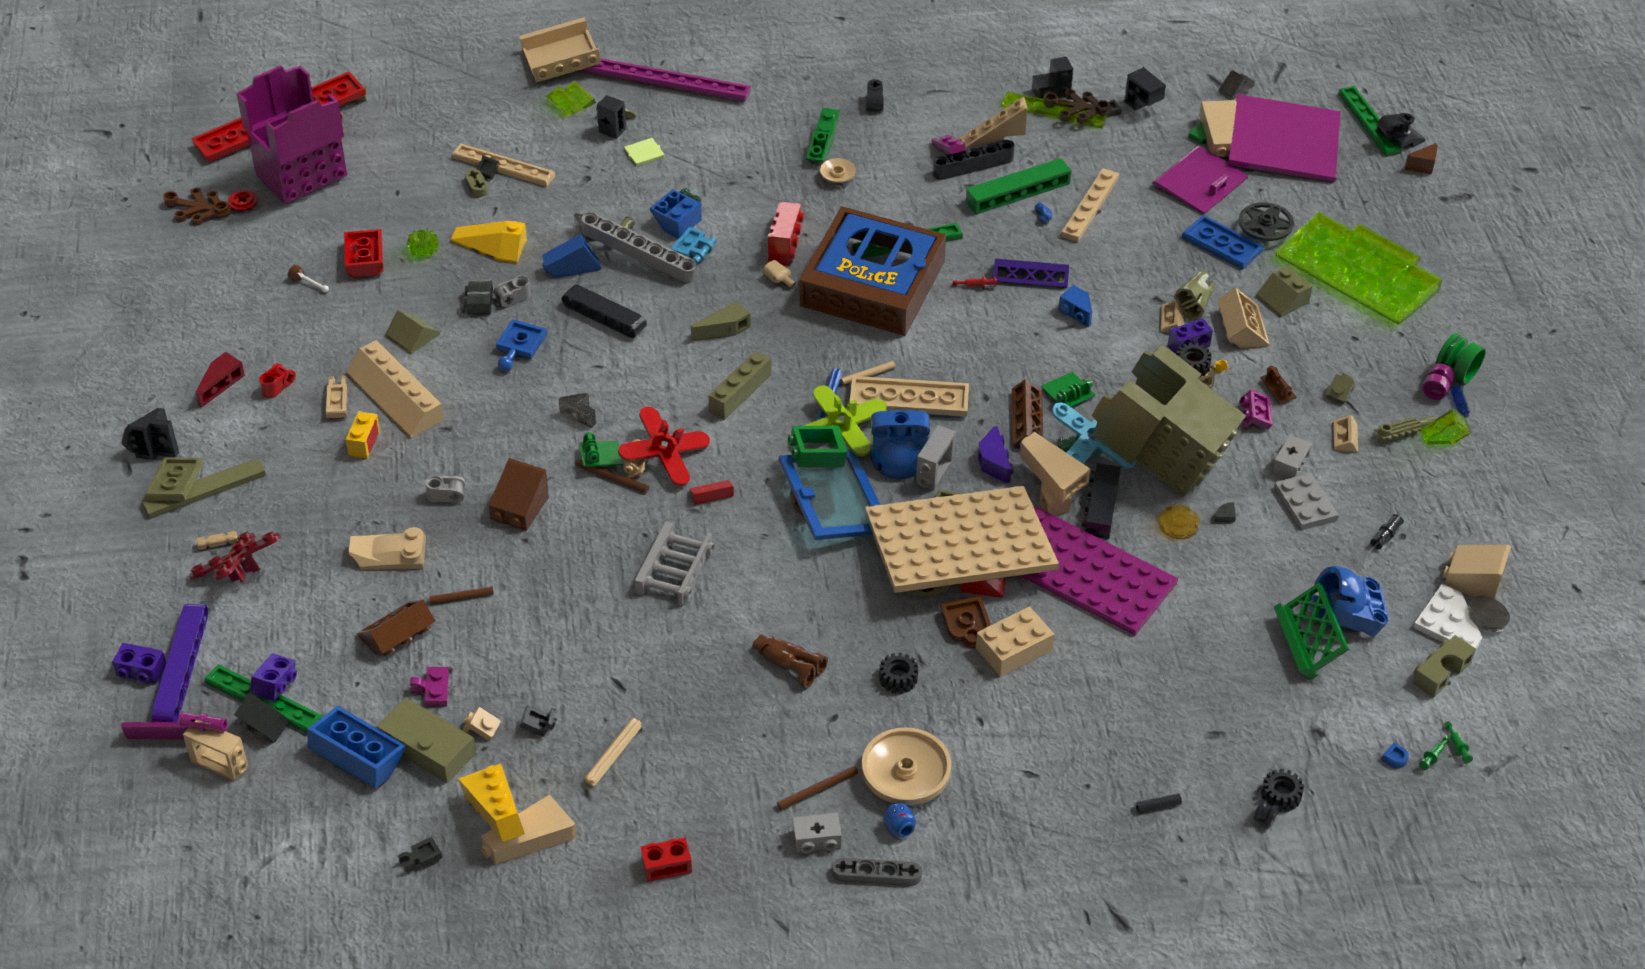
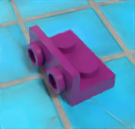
(1257, 409)

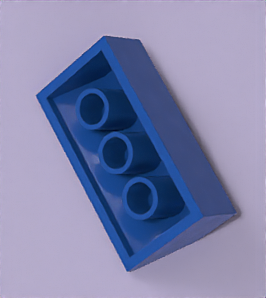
(355, 746)

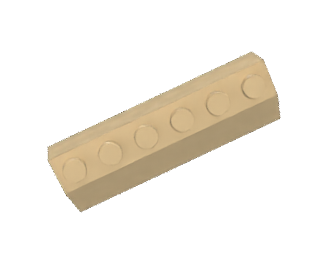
(394, 389)

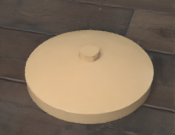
(906, 766)

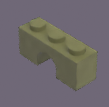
(1452, 654)

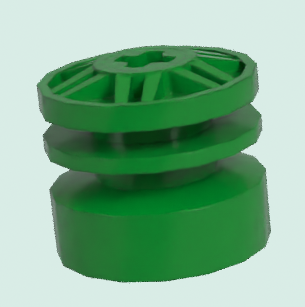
(1461, 357)

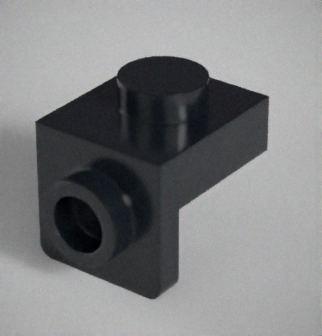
(537, 720)

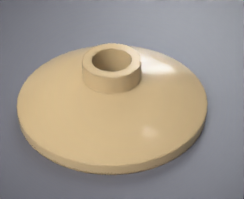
(838, 170)

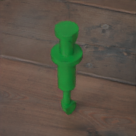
(1460, 747)
(1431, 756)

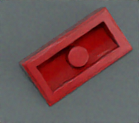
(712, 492)

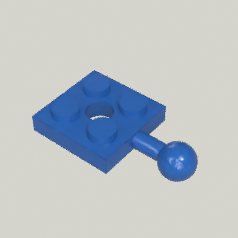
(511, 342)

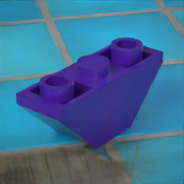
(994, 457)

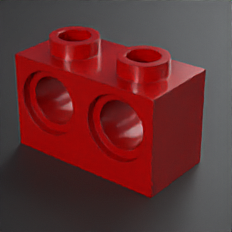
(666, 862)

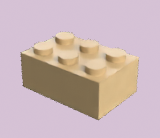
(1015, 641)

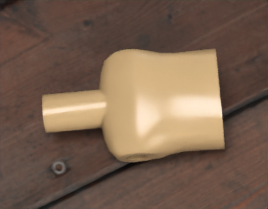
(778, 273)

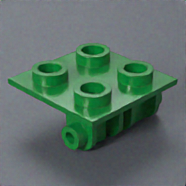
(1069, 389)
(599, 452)

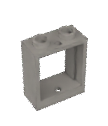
(936, 457)

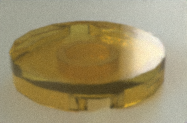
(1179, 522)

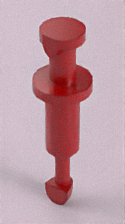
(977, 282)

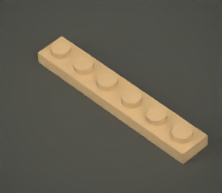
(1090, 205)

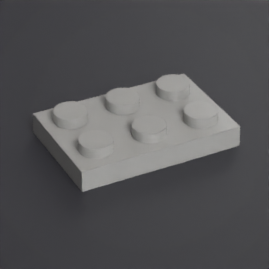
(1306, 501)

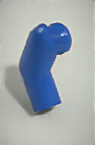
(1045, 211)

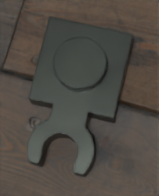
(422, 853)

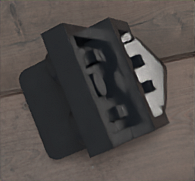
(151, 436)

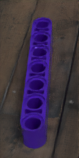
(180, 663)

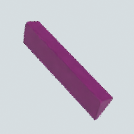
(153, 730)

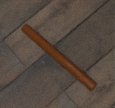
(614, 476)
(826, 783)

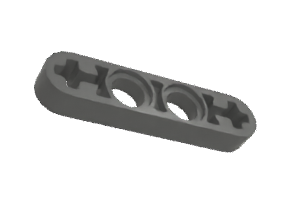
(876, 875)

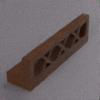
(1024, 412)

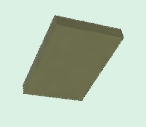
(174, 479)

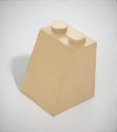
(1476, 569)

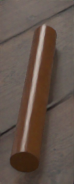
(461, 595)

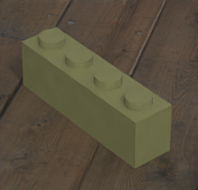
(739, 385)

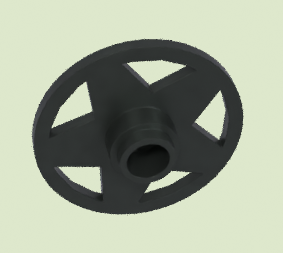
(1266, 221)

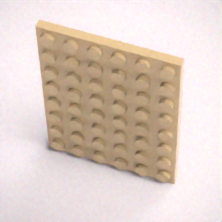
(960, 539)

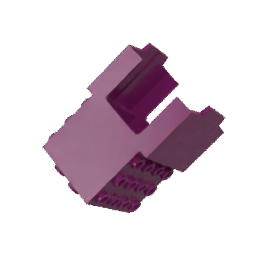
(291, 135)

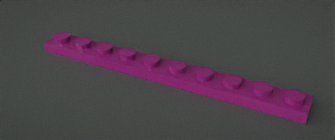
(671, 79)

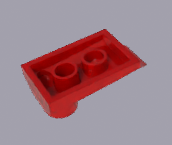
(363, 253)

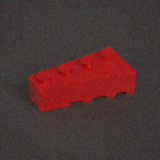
(784, 233)

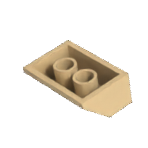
(1242, 320)

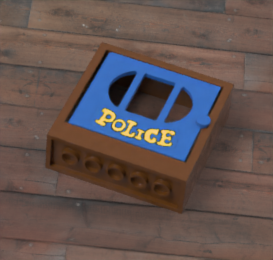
(866, 290)

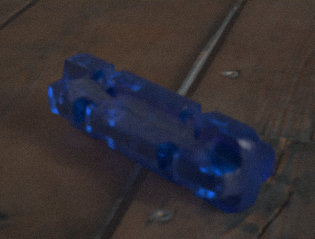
(1460, 400)

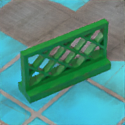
(1304, 654)

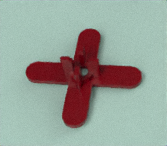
(240, 553)

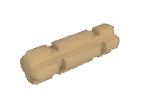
(216, 540)

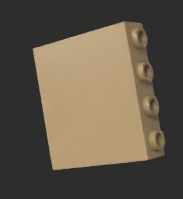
(559, 50)

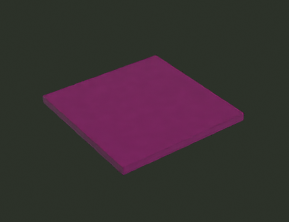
(1285, 138)

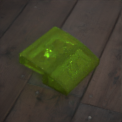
(571, 99)

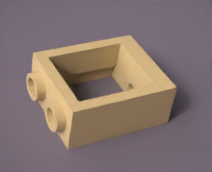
(216, 751)

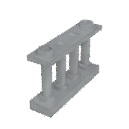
(660, 551)

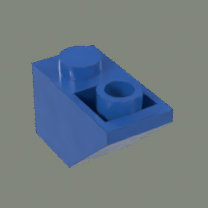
(1076, 304)

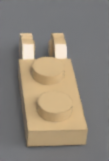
(337, 398)

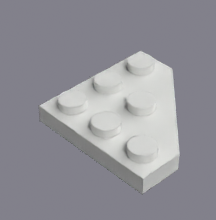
(1448, 616)

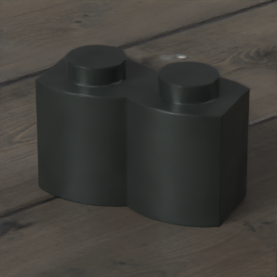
(479, 296)

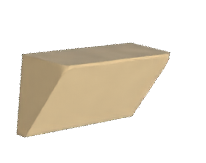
(1171, 316)
(1345, 434)

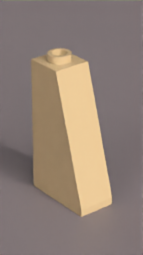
(1218, 125)
(1054, 467)
(544, 827)

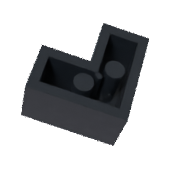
(1056, 81)
(1143, 89)

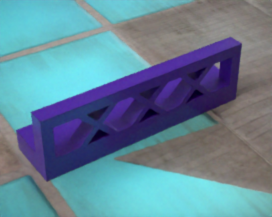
(1031, 266)

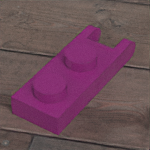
(949, 144)

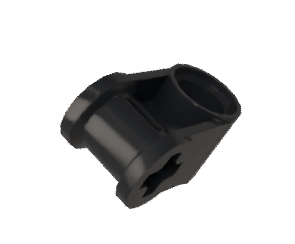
(875, 95)
(1395, 125)

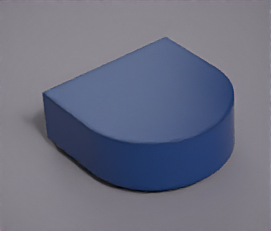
(1395, 756)

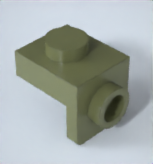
(1341, 387)

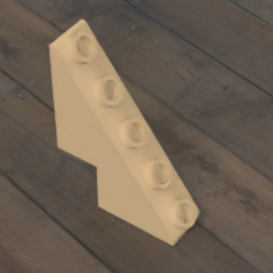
(1006, 123)

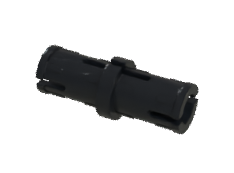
(1387, 531)

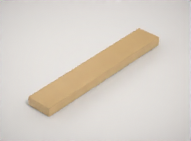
(507, 165)

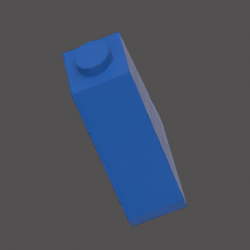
(571, 258)

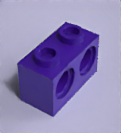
(1192, 332)
(139, 663)
(273, 677)

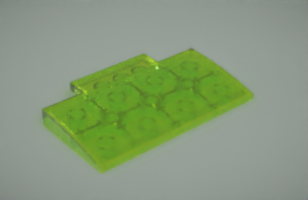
(1361, 266)

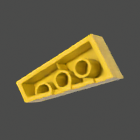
(493, 799)

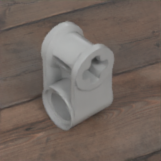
(514, 291)
(443, 489)

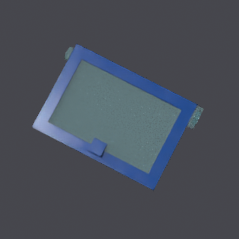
(832, 497)

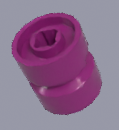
(1438, 381)

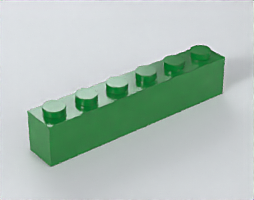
(1018, 186)

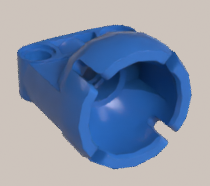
(897, 441)
(1354, 600)

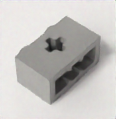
(1291, 457)
(817, 833)

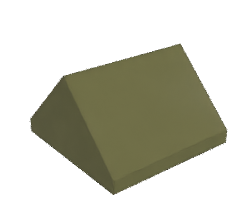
(410, 331)

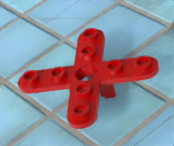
(677, 443)

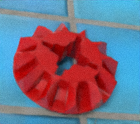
(248, 199)

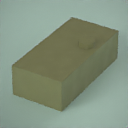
(429, 739)

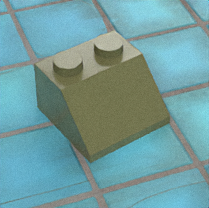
(1285, 291)

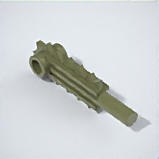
(1388, 431)

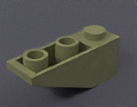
(723, 323)

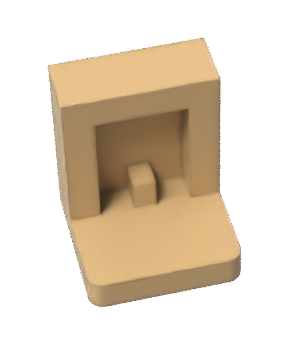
(481, 723)

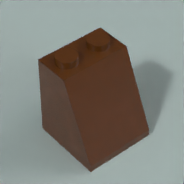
(519, 494)

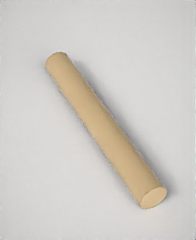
(869, 372)

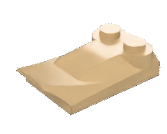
(389, 550)

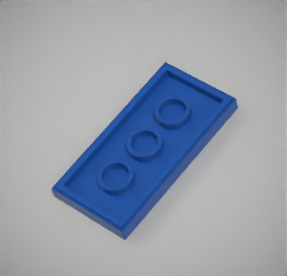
(1222, 242)

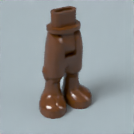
(788, 656)

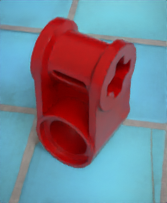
(274, 380)

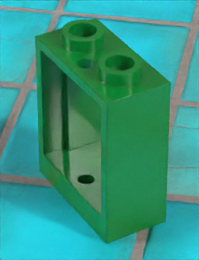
(814, 458)

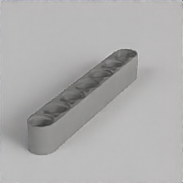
(638, 247)

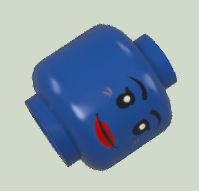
(899, 820)

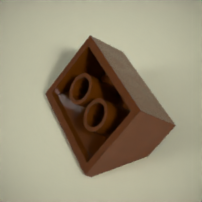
(397, 627)

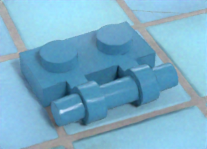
(690, 240)

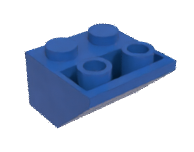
(676, 213)

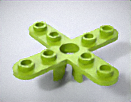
(853, 415)

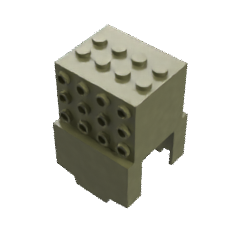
(1168, 421)

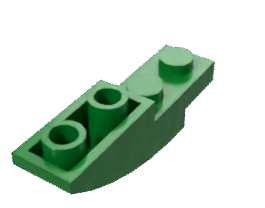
(823, 135)

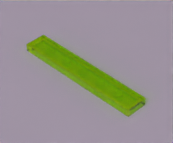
(1036, 106)

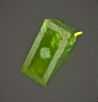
(1446, 429)

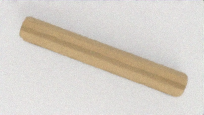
(613, 752)

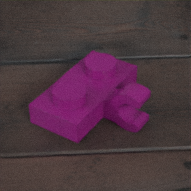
(434, 686)

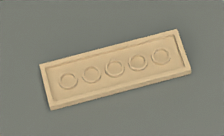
(913, 395)

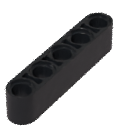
(973, 159)
(604, 311)

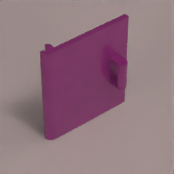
(1200, 179)

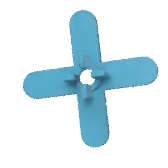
(1084, 446)

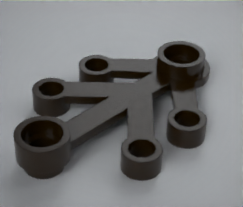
(1078, 104)

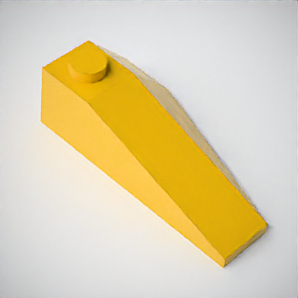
(499, 239)

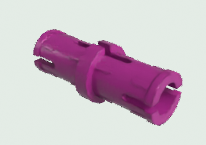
(217, 724)

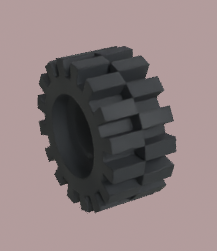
(1198, 353)
(898, 682)
(1282, 780)

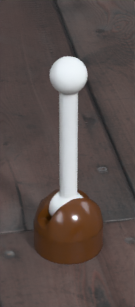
(297, 273)

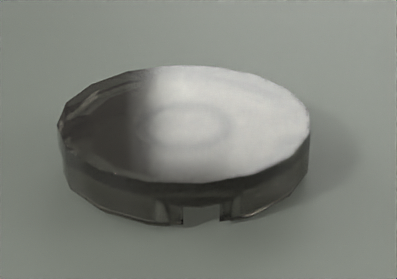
(1488, 613)

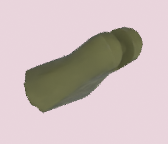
(1194, 295)

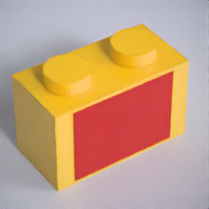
(362, 435)

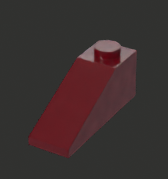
(219, 376)

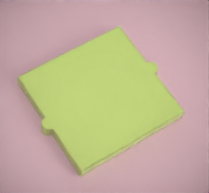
(644, 151)

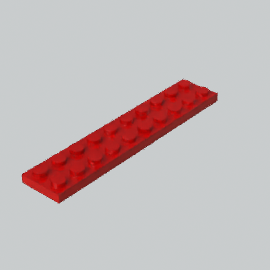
(232, 136)

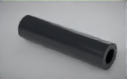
(1157, 803)

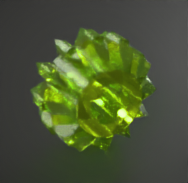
(422, 243)

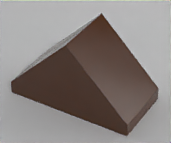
(1422, 159)

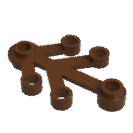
(219, 209)

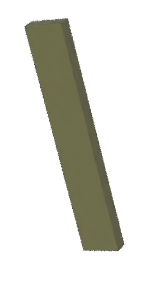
(209, 486)

